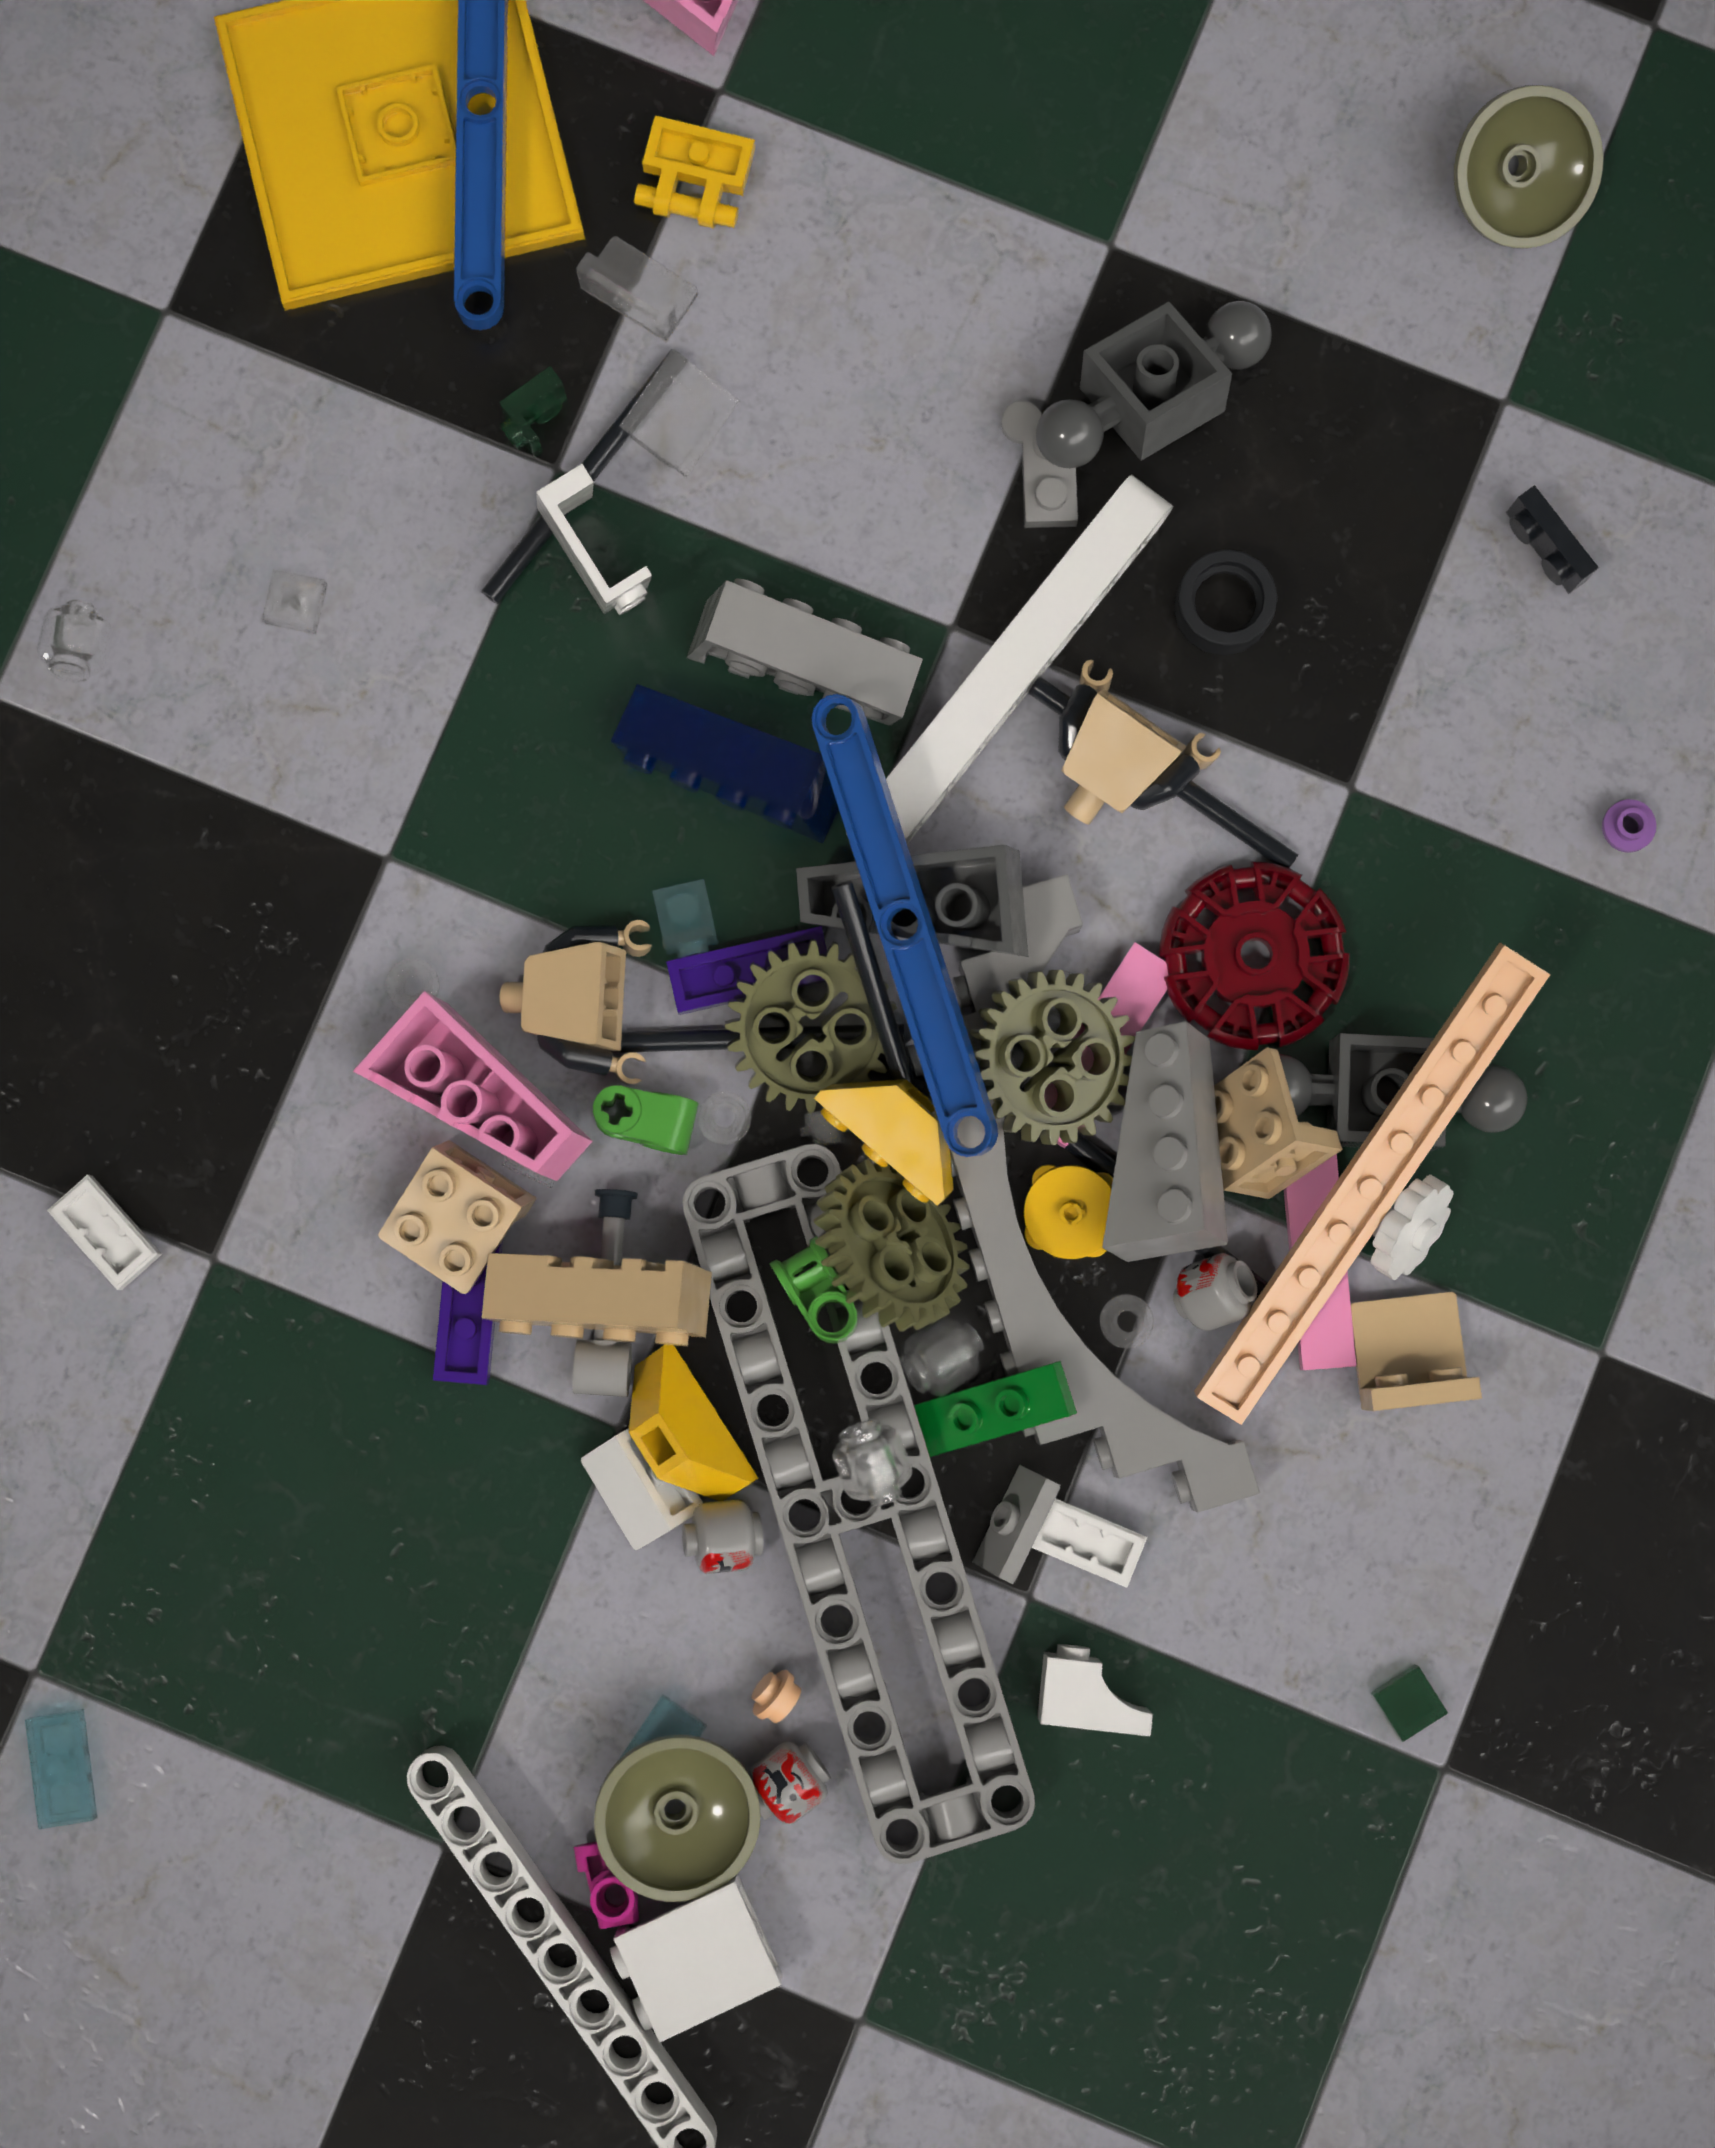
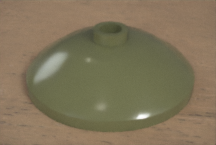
(1555, 174)
(681, 1852)

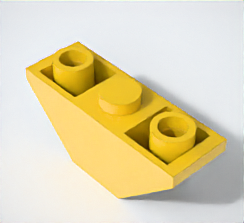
(896, 1130)
(682, 1430)

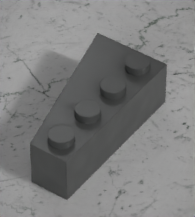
(968, 893)

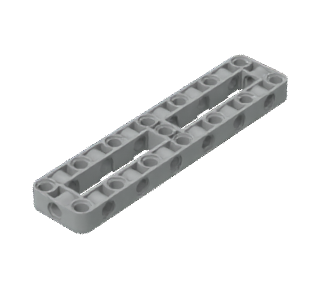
(817, 1554)

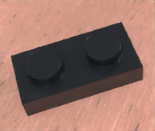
(1561, 553)

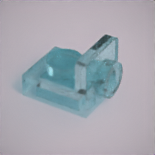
(685, 918)

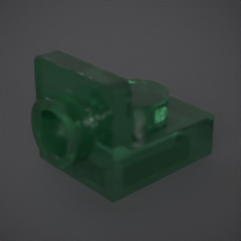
(533, 402)

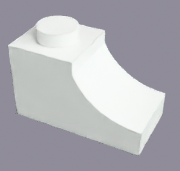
(1079, 1698)

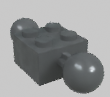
(1154, 382)
(1370, 1071)

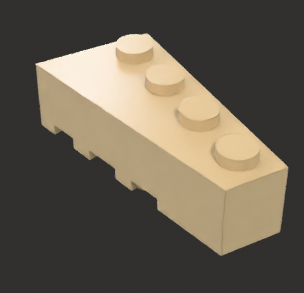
(597, 1296)

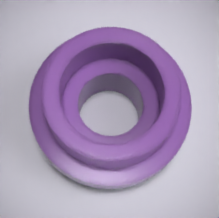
(1616, 834)

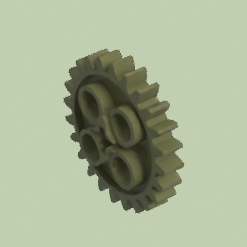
(777, 992)
(1024, 1021)
(890, 1247)

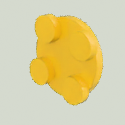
(1067, 1211)

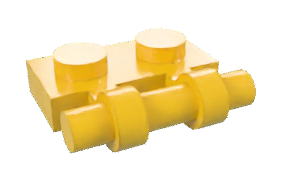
(697, 157)

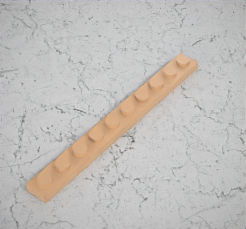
(1371, 1182)

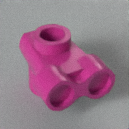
(599, 1879)

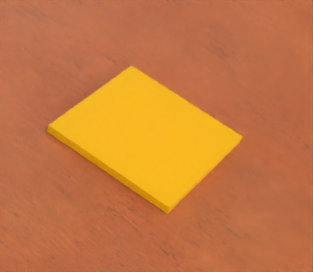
(357, 140)

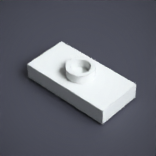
(104, 1232)
(1090, 1542)

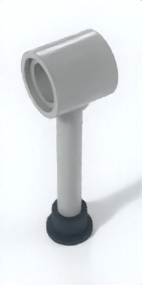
(602, 1364)

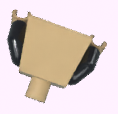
(1120, 753)
(577, 995)

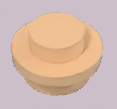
(775, 1696)

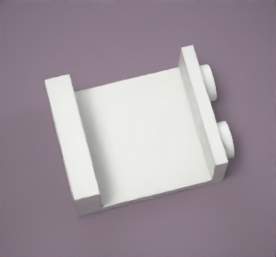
(555, 502)
(696, 1960)

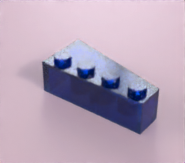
(727, 761)

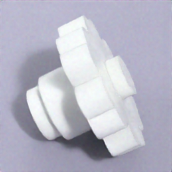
(1411, 1227)

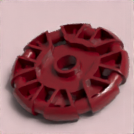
(1236, 981)

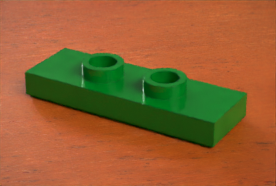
(995, 1409)

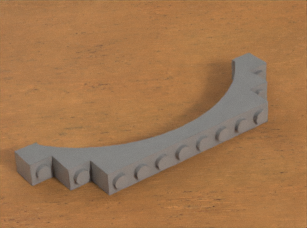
(1035, 1331)

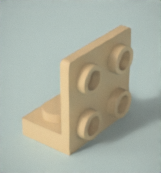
(1259, 1130)
(454, 1215)
(1410, 1352)

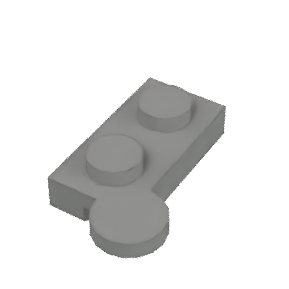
(1047, 489)

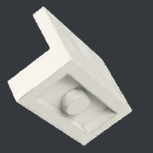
(634, 1494)

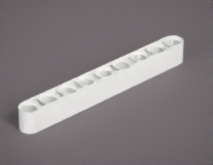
(1024, 652)
(558, 1926)

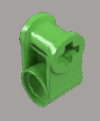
(656, 1121)
(815, 1289)

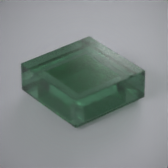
(1409, 1703)

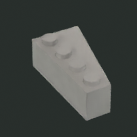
(804, 650)
(1168, 1152)

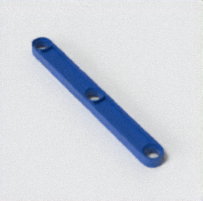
(481, 159)
(915, 962)

